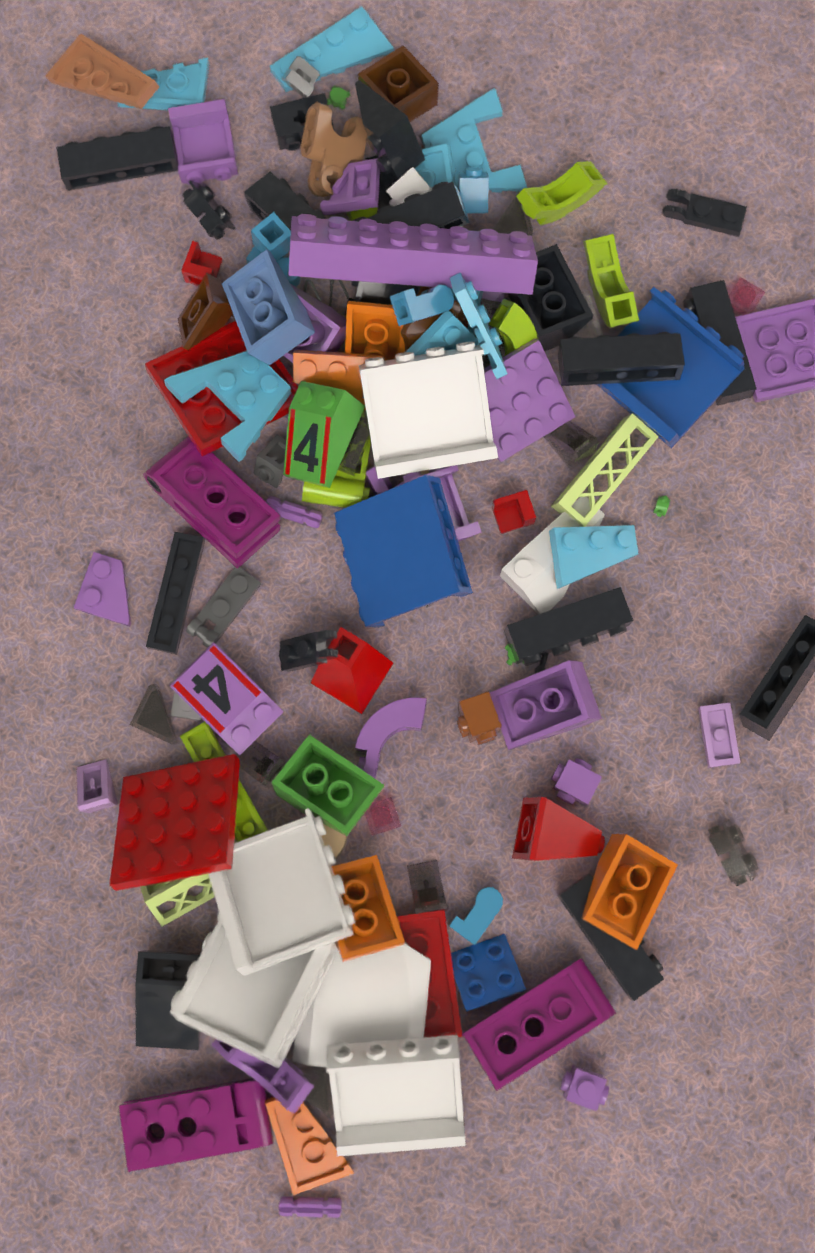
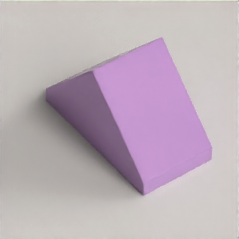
(95, 787)

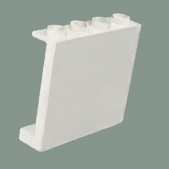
(427, 410)
(281, 896)
(254, 1010)
(396, 1095)

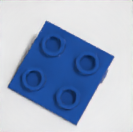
(486, 972)

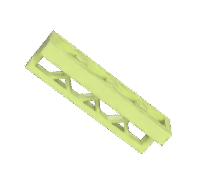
(597, 462)
(176, 891)

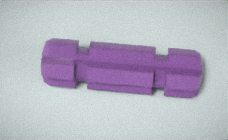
(295, 512)
(310, 1207)

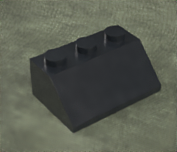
(556, 302)

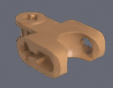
(328, 150)

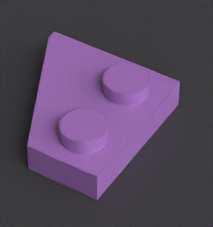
(355, 189)
(104, 590)

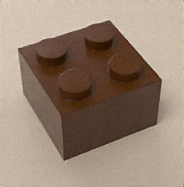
(402, 83)

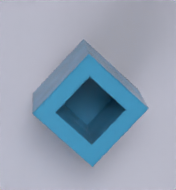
(474, 190)
(273, 236)

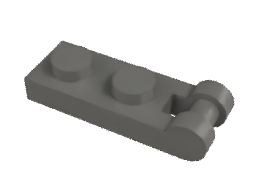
(224, 606)

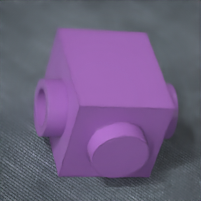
(575, 781)
(584, 1088)

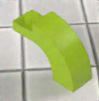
(562, 195)
(607, 283)
(513, 325)

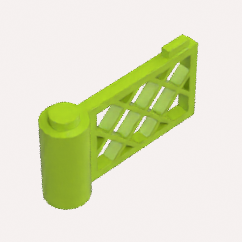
(344, 490)

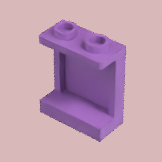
(203, 141)
(461, 525)

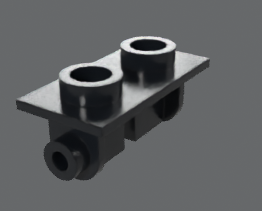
(201, 200)

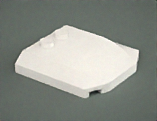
(366, 1002)

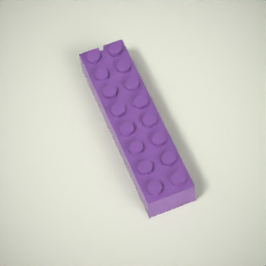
(411, 254)

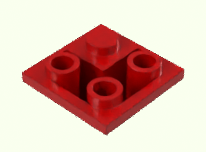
(354, 674)

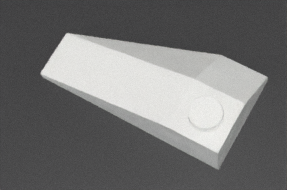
(532, 569)

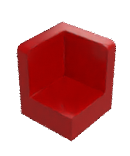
(199, 263)
(513, 511)

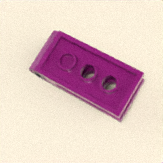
(213, 500)
(564, 1006)
(227, 1118)

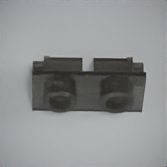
(730, 841)

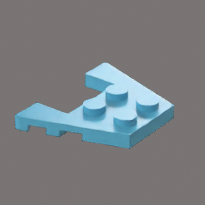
(466, 146)
(244, 386)

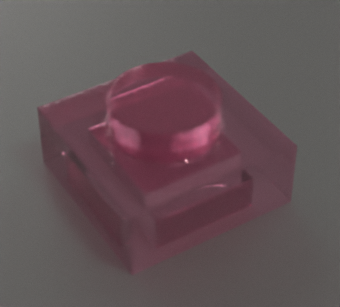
(745, 297)
(382, 817)

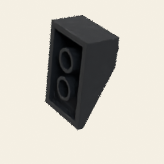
(388, 133)

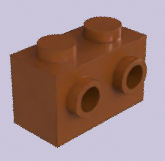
(478, 719)

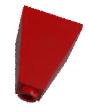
(553, 833)

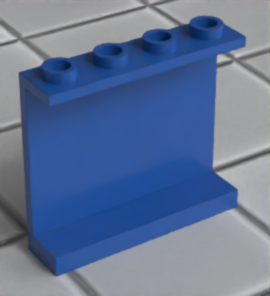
(709, 369)
(402, 550)

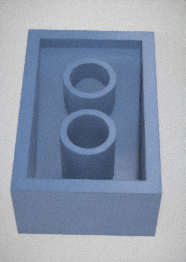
(267, 309)

